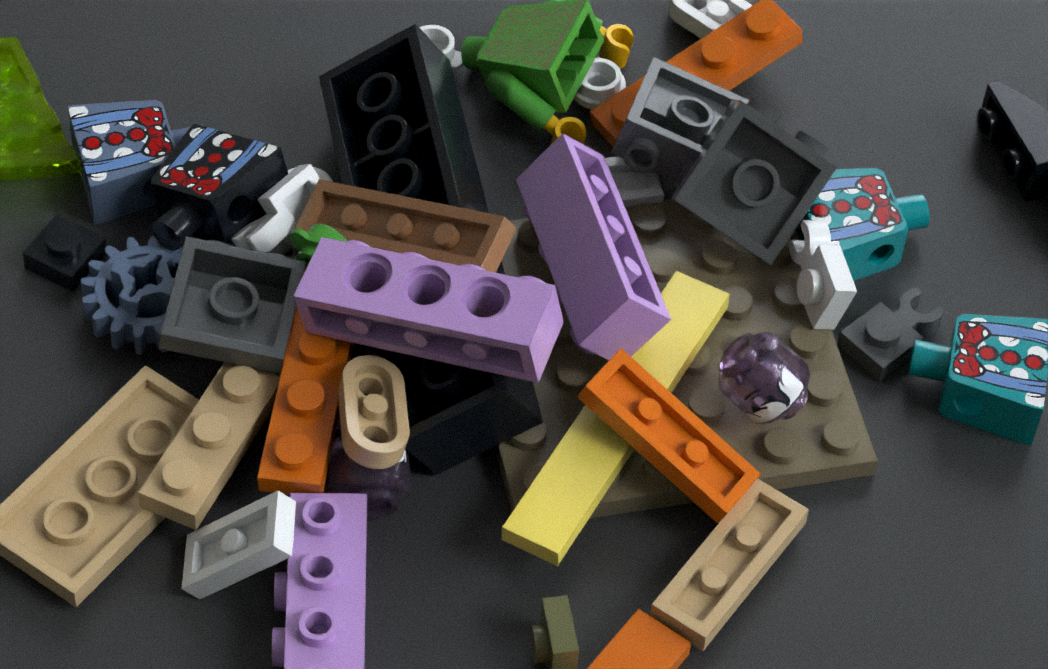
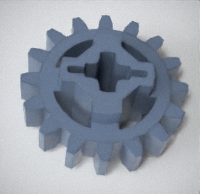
(140, 287)

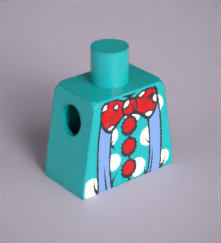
(867, 219)
(990, 373)

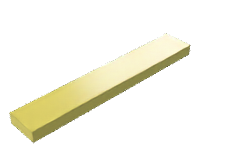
(591, 451)

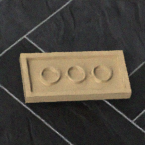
(83, 504)

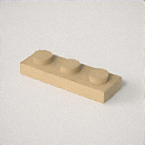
(210, 444)
(729, 564)

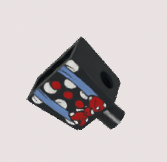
(212, 186)

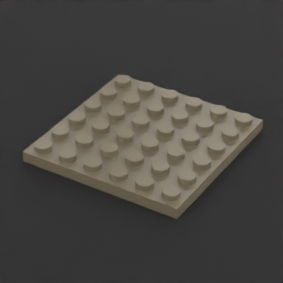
(814, 447)

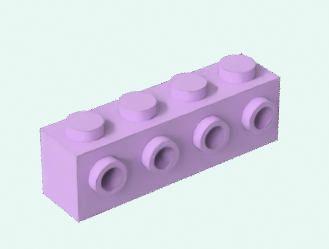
(591, 250)
(323, 585)

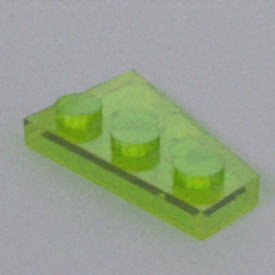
(29, 129)

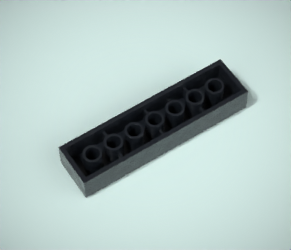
(406, 135)

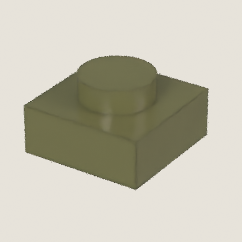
(554, 637)

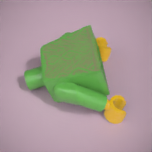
(541, 57)

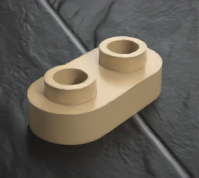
(377, 415)

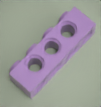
(430, 308)

